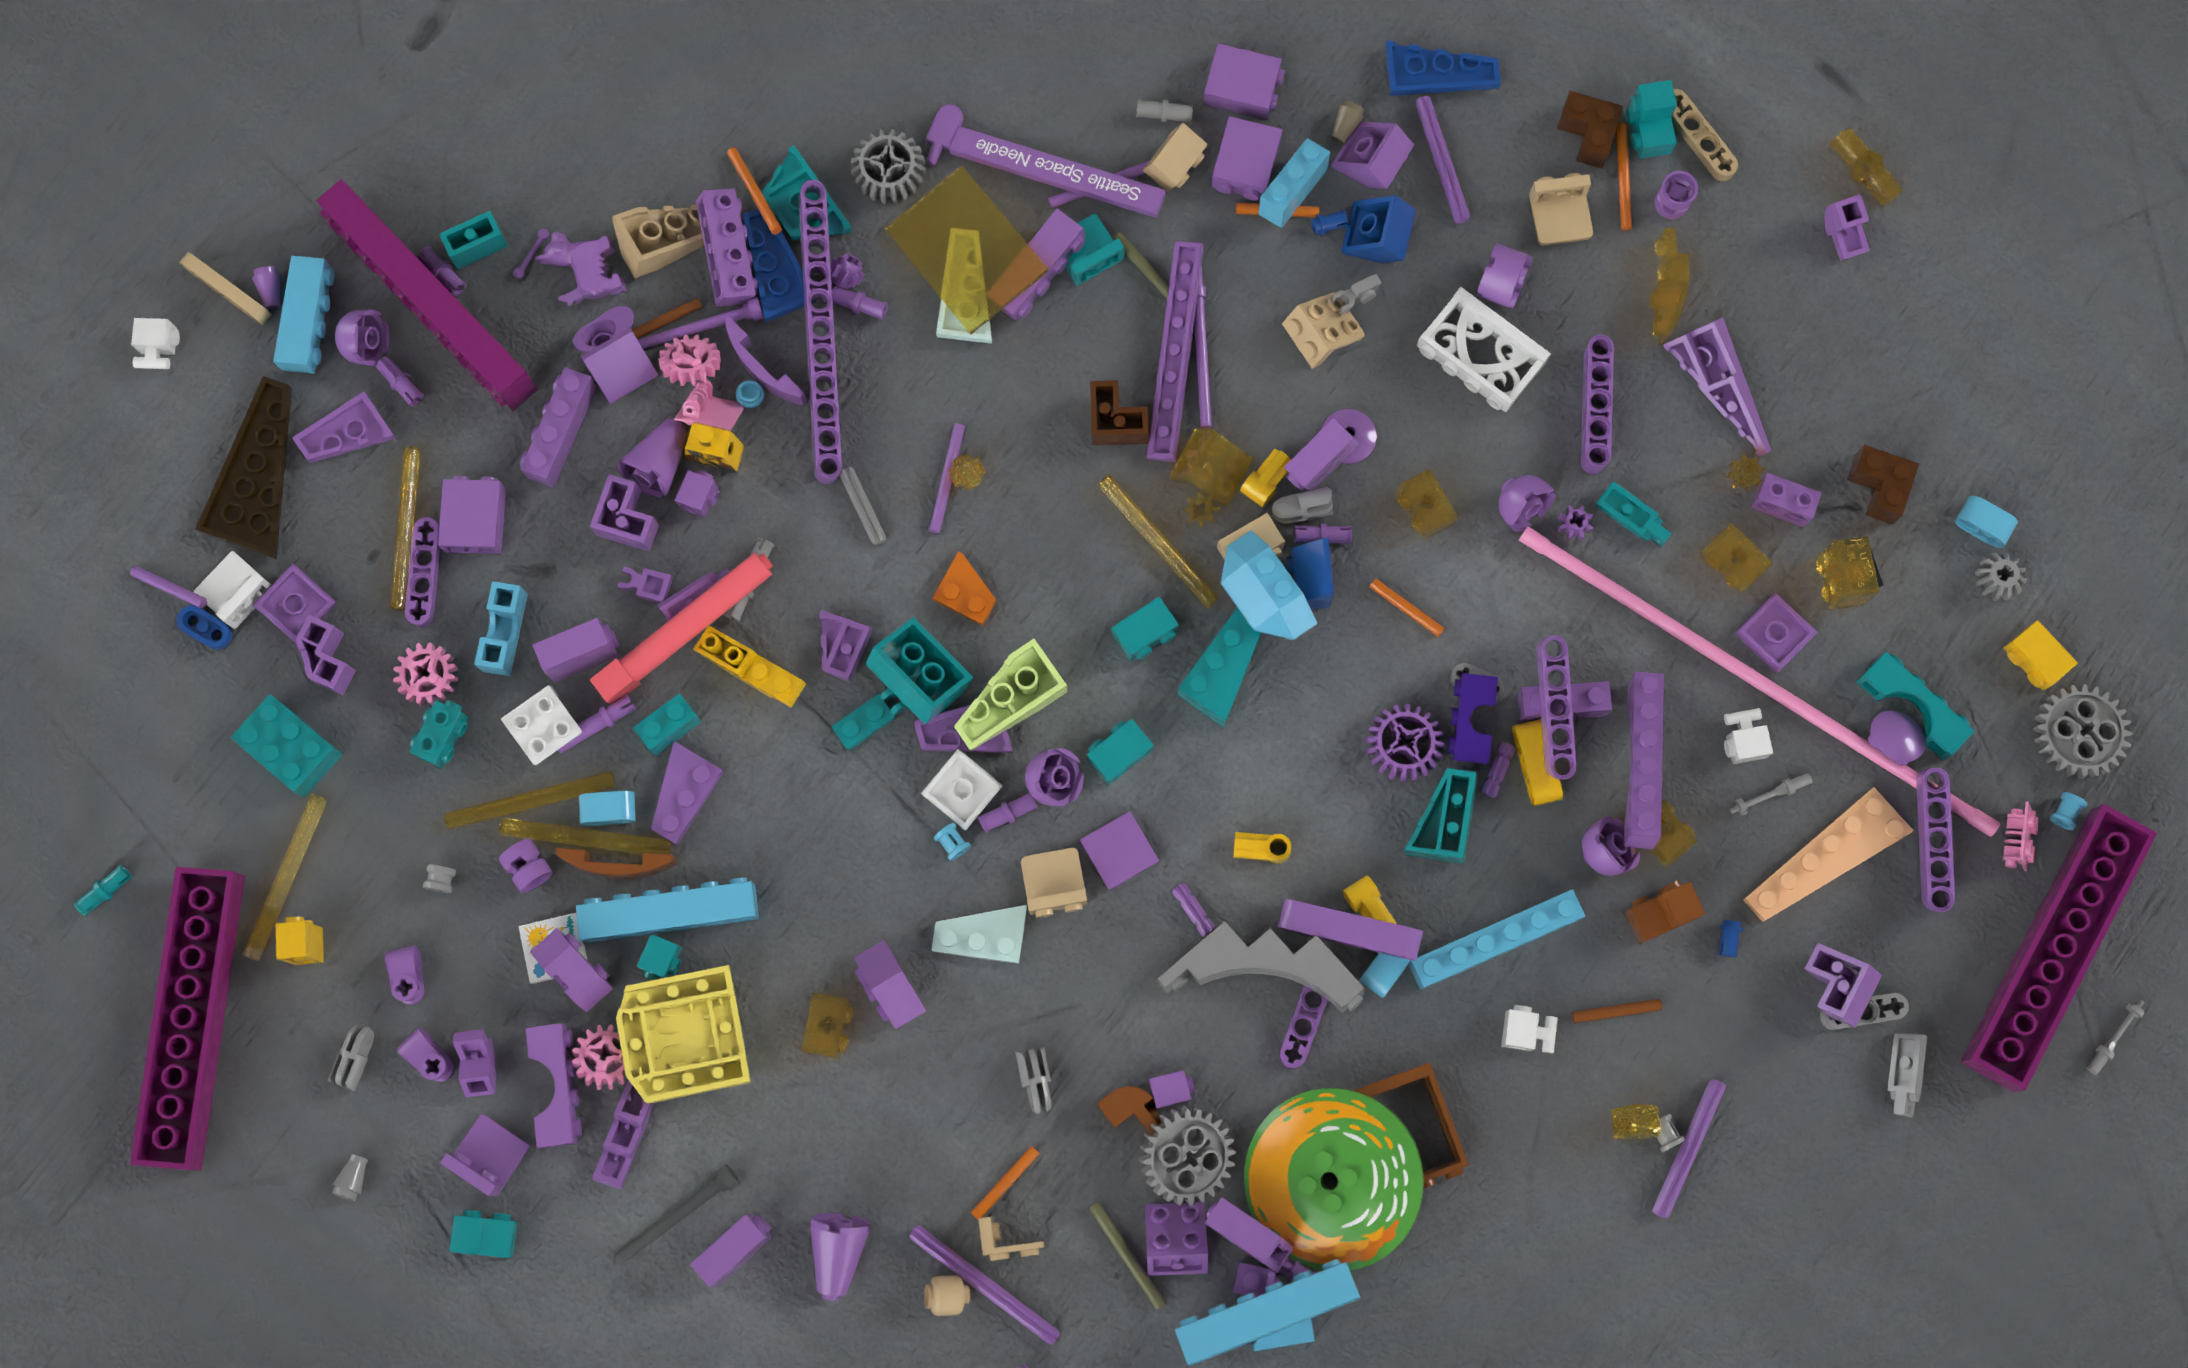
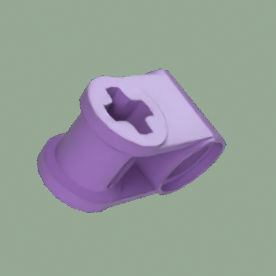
(405, 968)
(423, 1052)

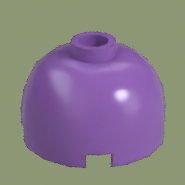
(362, 337)
(1523, 499)
(1054, 777)
(1605, 849)

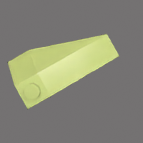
(1016, 692)

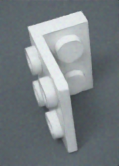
(232, 589)
(541, 725)

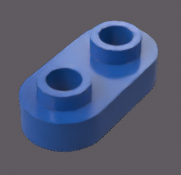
(205, 628)

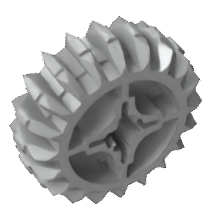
(909, 171)

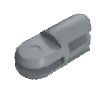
(1303, 506)
(352, 1057)
(1035, 1078)

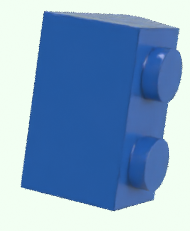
(1379, 229)
(1312, 572)

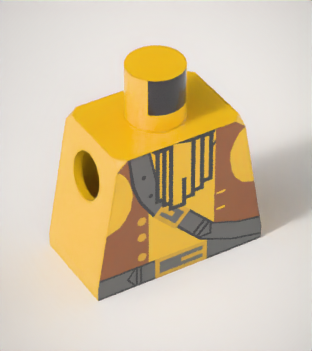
(710, 447)

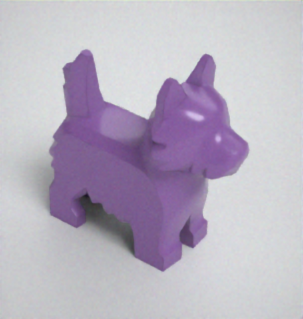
(588, 266)

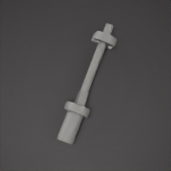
(1787, 787)
(2105, 1052)

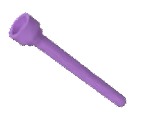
(750, 310)

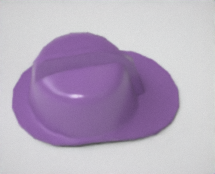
(603, 328)

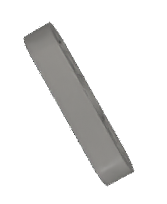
(1888, 1015)

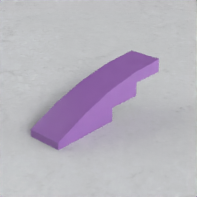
(623, 1138)

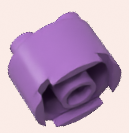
(1504, 276)

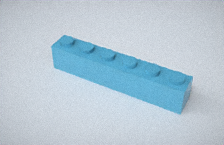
(667, 911)
(1496, 939)
(1267, 1313)

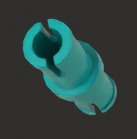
(102, 890)

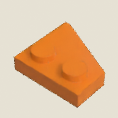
(965, 592)

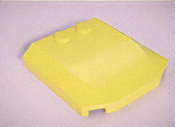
(682, 1035)

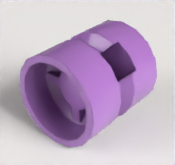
(1676, 195)
(526, 876)

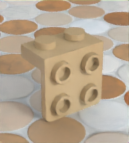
(1561, 209)
(1321, 329)
(1053, 882)

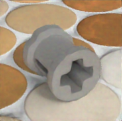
(1669, 1134)

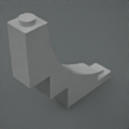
(1227, 955)

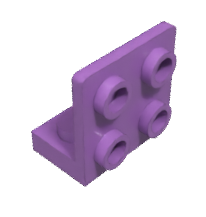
(487, 1156)
(1176, 1239)

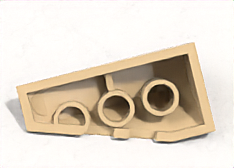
(657, 236)

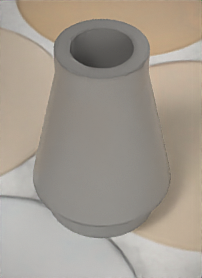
(350, 1179)

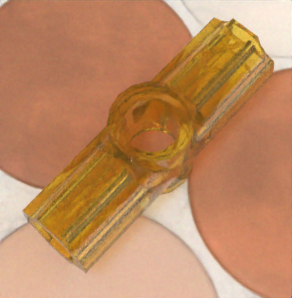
(1855, 154)

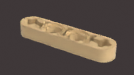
(1704, 132)
(225, 288)

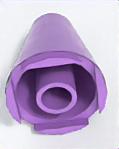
(656, 458)
(836, 1251)

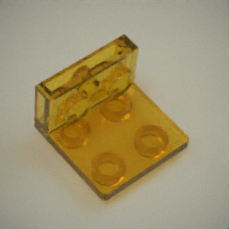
(1212, 465)

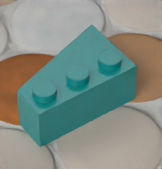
(1447, 820)

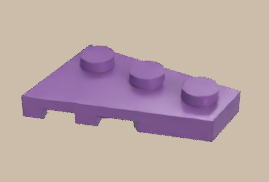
(344, 430)
(942, 736)
(683, 792)

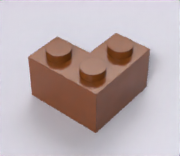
(1671, 909)

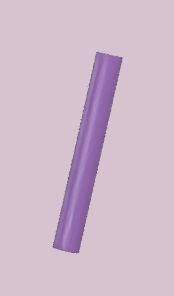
(168, 587)

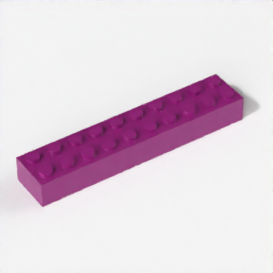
(425, 296)
(2058, 948)
(188, 1019)

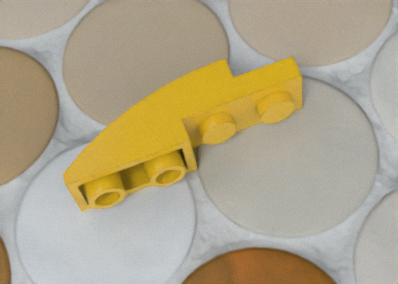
(749, 666)

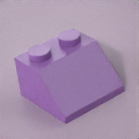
(1373, 154)

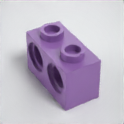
(1786, 500)

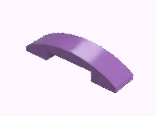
(783, 388)

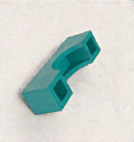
(1942, 727)

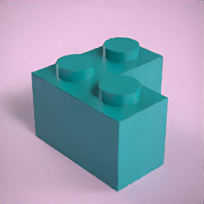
(1651, 119)

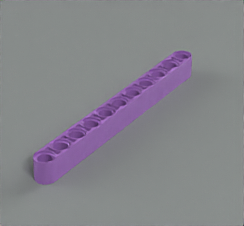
(820, 318)

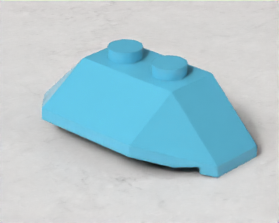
(1265, 589)

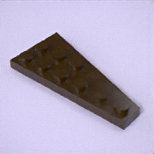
(250, 485)

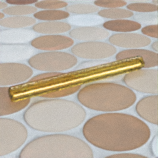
(405, 526)
(1158, 541)
(529, 800)
(584, 837)
(285, 877)

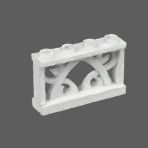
(1472, 313)

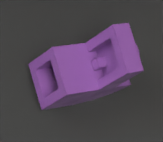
(1844, 223)
(477, 1063)

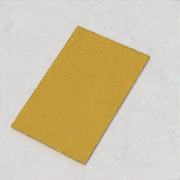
(966, 250)

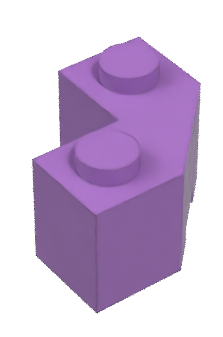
(317, 645)
(572, 971)

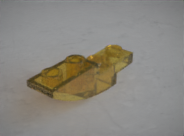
(1671, 290)

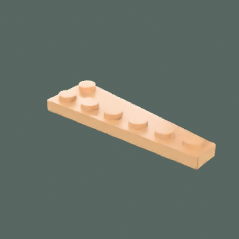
(1845, 843)

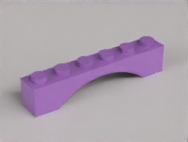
(1644, 797)

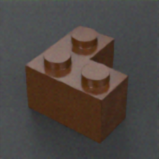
(1594, 121)
(1113, 423)
(1890, 479)

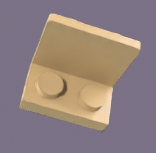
(991, 1233)

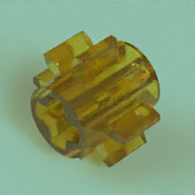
(1749, 466)
(967, 471)
(1192, 509)

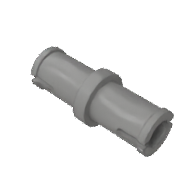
(1164, 111)

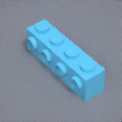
(303, 314)

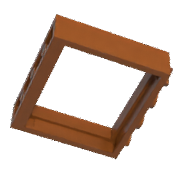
(1426, 1073)

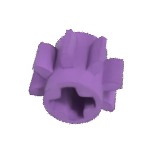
(846, 271)
(1573, 530)

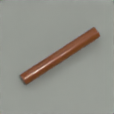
(667, 318)
(1616, 1010)

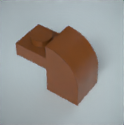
(1126, 1102)

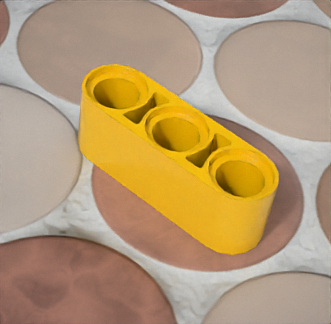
(1530, 750)

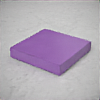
(619, 365)
(292, 600)
(1776, 632)
(1119, 851)

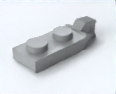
(1906, 1071)

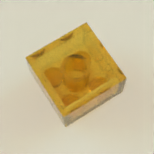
(1847, 573)

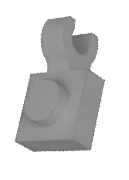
(1360, 292)

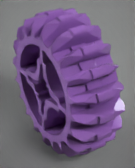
(1426, 729)

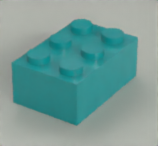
(919, 670)
(286, 745)

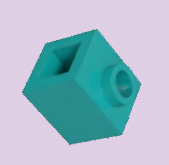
(660, 958)

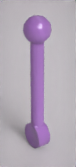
(543, 235)

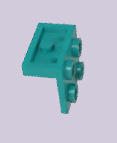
(1097, 253)

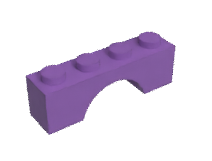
(558, 1123)

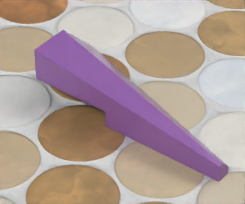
(1715, 366)

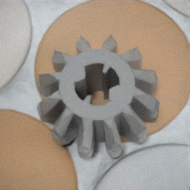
(2007, 569)

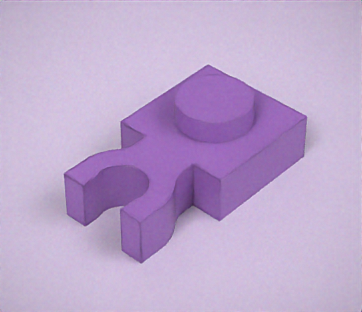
(649, 586)

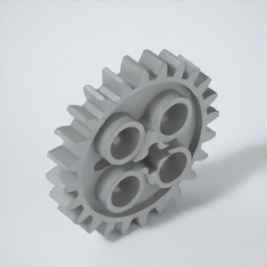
(2099, 714)
(1200, 1177)

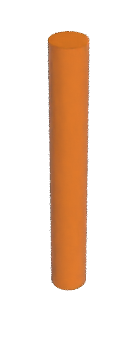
(1253, 209)
(1407, 607)
(1005, 1182)

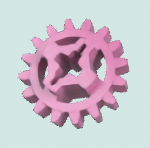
(689, 360)
(419, 683)
(592, 1054)

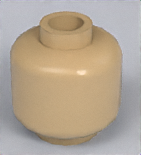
(946, 1295)

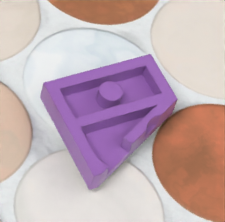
(842, 645)

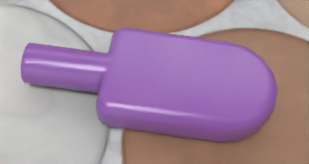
(943, 131)

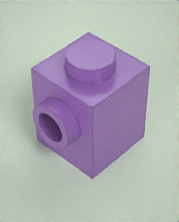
(697, 493)

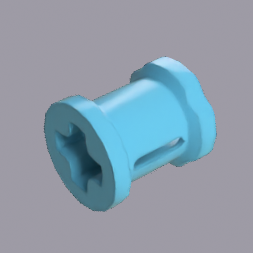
(2068, 811)
(952, 841)

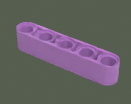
(1603, 393)
(1565, 719)
(1944, 852)
(1350, 929)

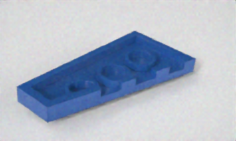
(1431, 71)
(775, 269)

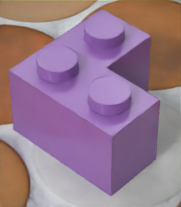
(617, 518)
(1848, 981)
(888, 985)

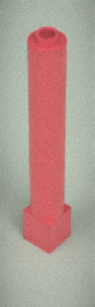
(623, 675)

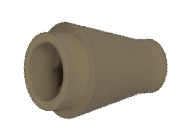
(1347, 119)

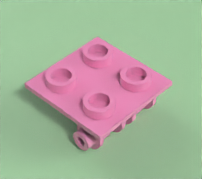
(708, 409)
(2026, 825)

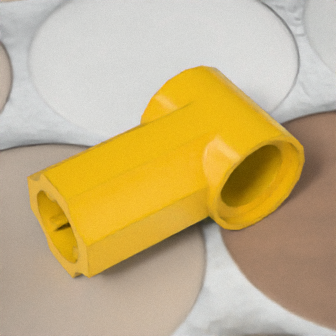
(1263, 483)
(1258, 847)
(1365, 899)

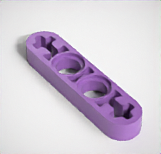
(419, 572)
(1312, 1015)

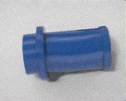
(1329, 222)
(1729, 938)

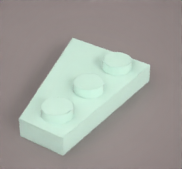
(983, 936)

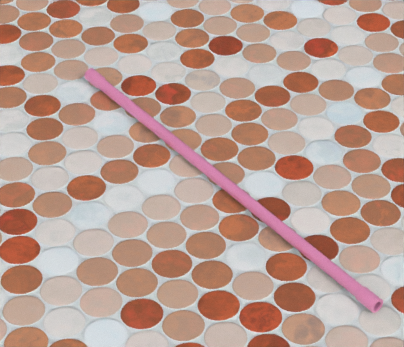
(1543, 546)

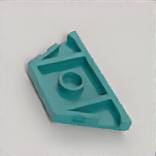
(783, 197)

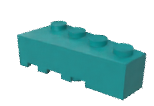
(1221, 669)

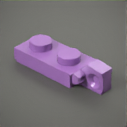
(684, 597)

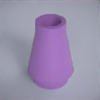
(268, 285)

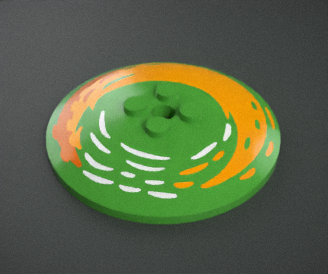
(1375, 1171)

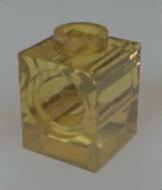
(1635, 1122)

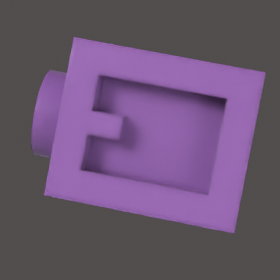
(1253, 1279)

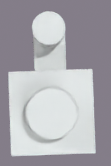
(154, 338)
(1747, 742)
(1522, 1030)

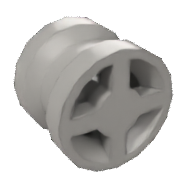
(439, 878)

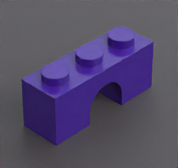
(1467, 743)

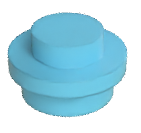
(749, 394)

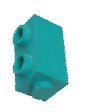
(439, 733)

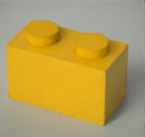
(2040, 656)
(299, 941)

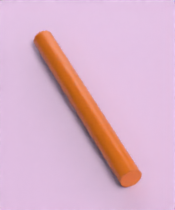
(1624, 177)
(754, 191)

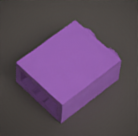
(1243, 81)
(1246, 158)
(1321, 456)
(472, 515)
(576, 650)
(1248, 1234)
(732, 1249)

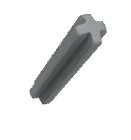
(862, 506)

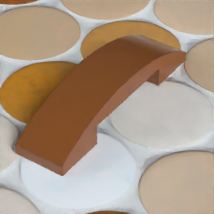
(651, 864)

